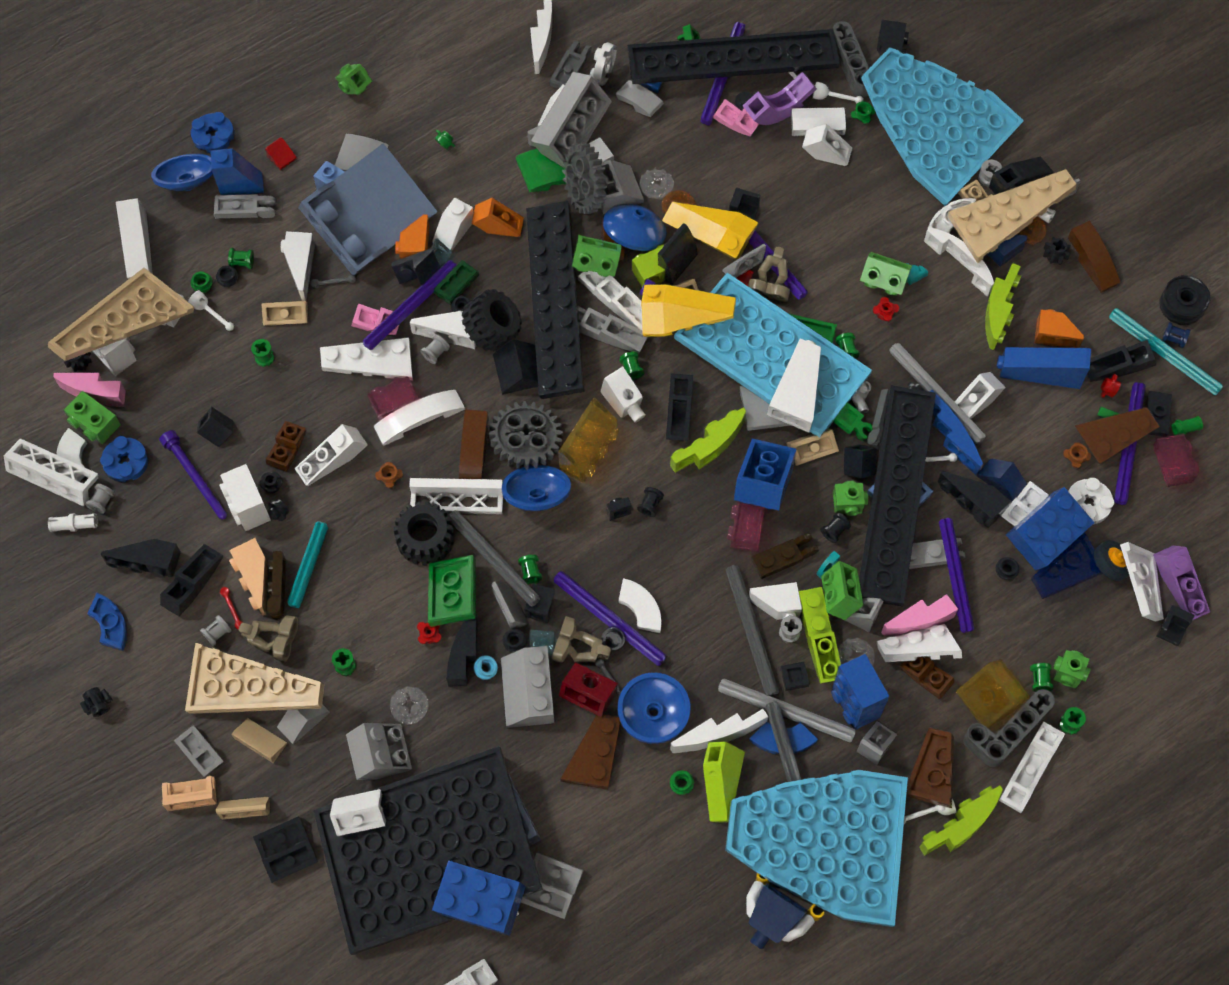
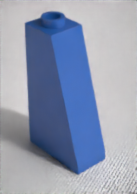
(1046, 365)

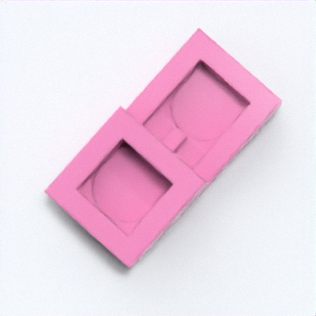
(735, 118)
(369, 318)

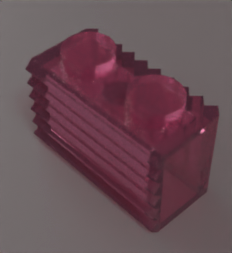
(392, 397)
(1176, 460)
(746, 527)

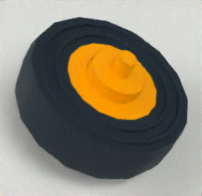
(1111, 560)

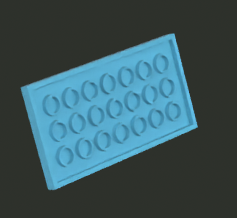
(759, 345)

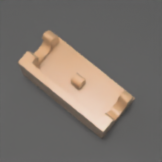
(189, 794)

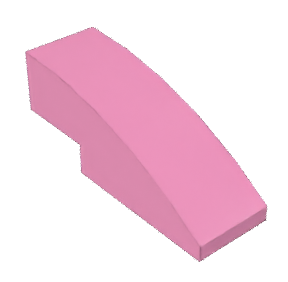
(105, 392)
(921, 617)

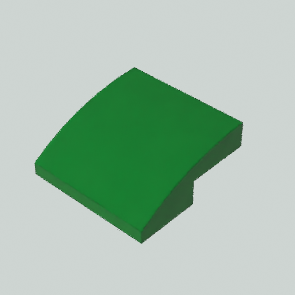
(539, 171)

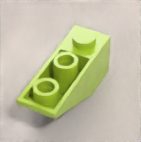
(646, 267)
(721, 774)

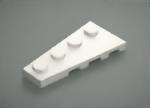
(387, 359)

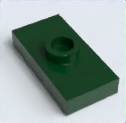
(456, 282)

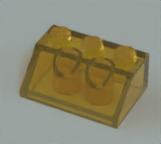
(588, 442)

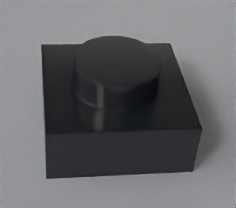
(619, 508)
(794, 676)

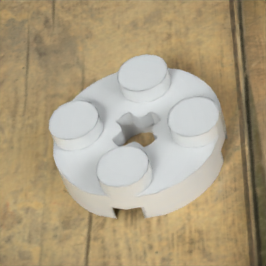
(605, 61)
(1098, 492)

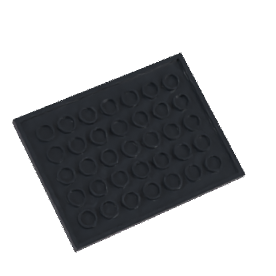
(392, 873)

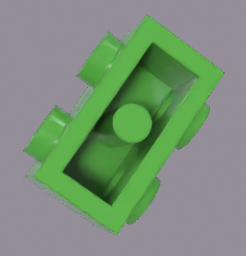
(596, 256)
(885, 273)
(92, 418)
(842, 590)

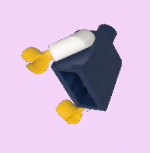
(776, 914)

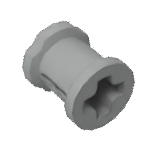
(435, 349)
(100, 498)
(795, 623)
(215, 630)

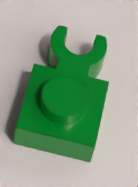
(850, 420)

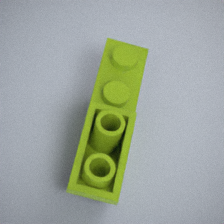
(999, 306)
(716, 440)
(819, 634)
(971, 818)

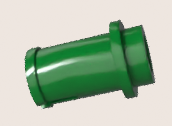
(1187, 426)

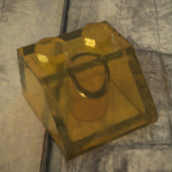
(992, 693)

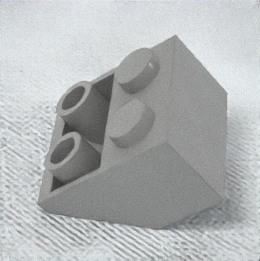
(621, 185)
(378, 750)

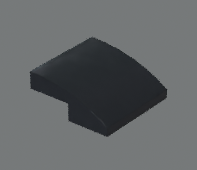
(677, 253)
(285, 849)

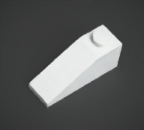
(299, 254)
(445, 325)

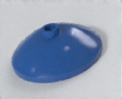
(183, 172)
(634, 227)
(536, 488)
(656, 693)

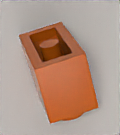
(497, 218)
(413, 238)
(1057, 330)

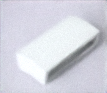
(808, 118)

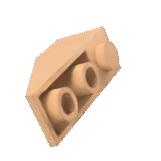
(254, 569)

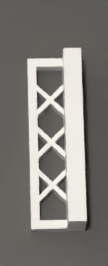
(45, 474)
(459, 488)

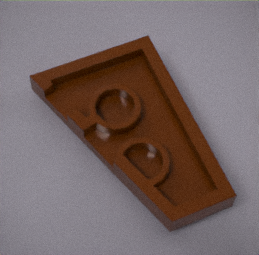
(1114, 433)
(595, 755)
(933, 770)

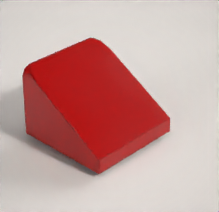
(280, 153)

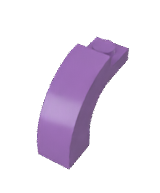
(777, 107)

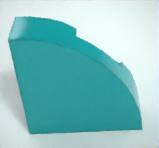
(916, 274)
(832, 559)

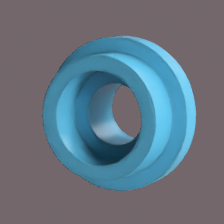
(492, 667)

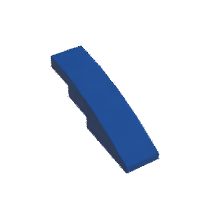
(957, 438)

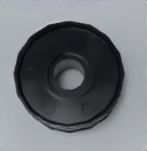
(1184, 288)

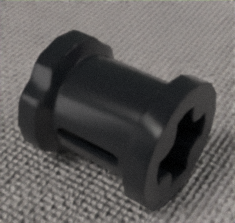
(650, 501)
(835, 527)

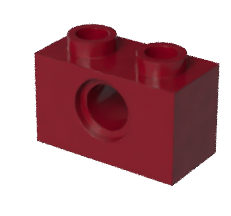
(588, 689)

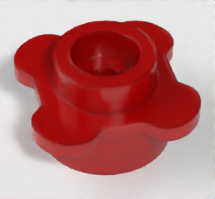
(882, 314)
(1110, 386)
(433, 637)

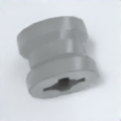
(985, 175)

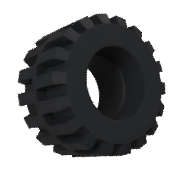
(491, 320)
(423, 516)

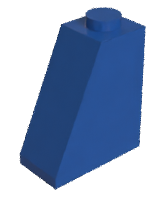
(235, 174)

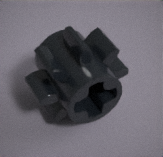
(1056, 250)
(79, 362)
(96, 702)

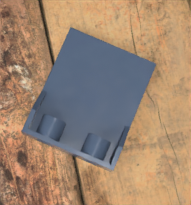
(366, 209)

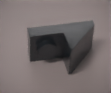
(420, 266)

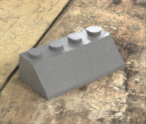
(571, 117)

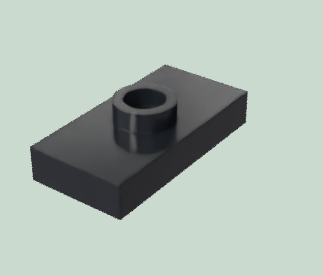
(1160, 407)

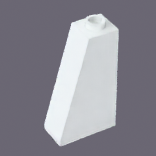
(134, 236)
(797, 389)

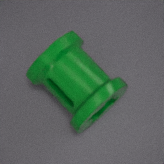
(241, 258)
(847, 344)
(263, 354)
(631, 365)
(530, 569)
(342, 654)
(1041, 676)
(1072, 714)

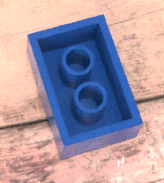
(765, 474)
(1050, 528)
(859, 692)
(479, 898)

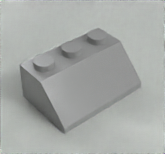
(527, 687)

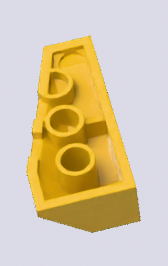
(717, 228)
(675, 308)

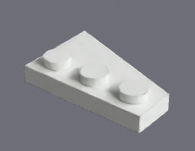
(1144, 579)
(924, 642)

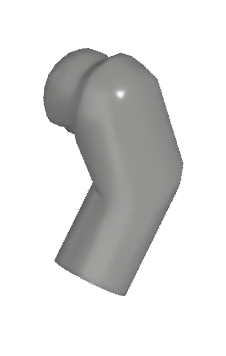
(860, 396)

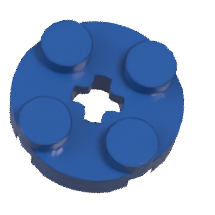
(212, 122)
(124, 447)

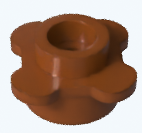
(1077, 448)
(387, 468)

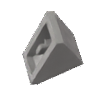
(867, 614)
(300, 721)
(876, 742)

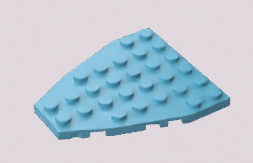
(937, 120)
(827, 841)

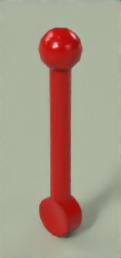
(225, 593)

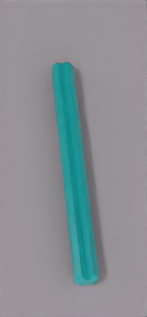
(1166, 351)

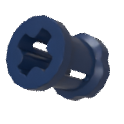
(1178, 340)

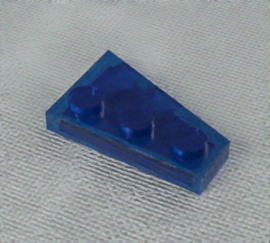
(1068, 569)

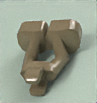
(777, 290)
(283, 642)
(564, 645)

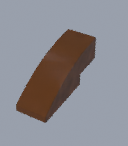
(1094, 256)
(473, 444)

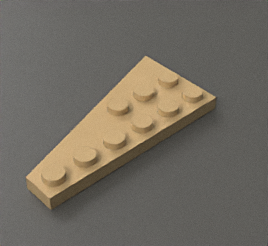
(1003, 215)
(128, 310)
(238, 684)

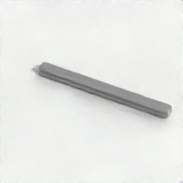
(929, 384)
(789, 711)

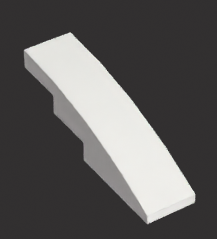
(541, 35)
(614, 296)
(724, 732)

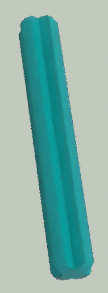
(307, 564)

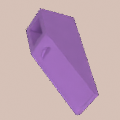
(1181, 579)

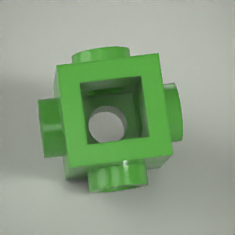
(353, 79)
(849, 498)
(1071, 668)

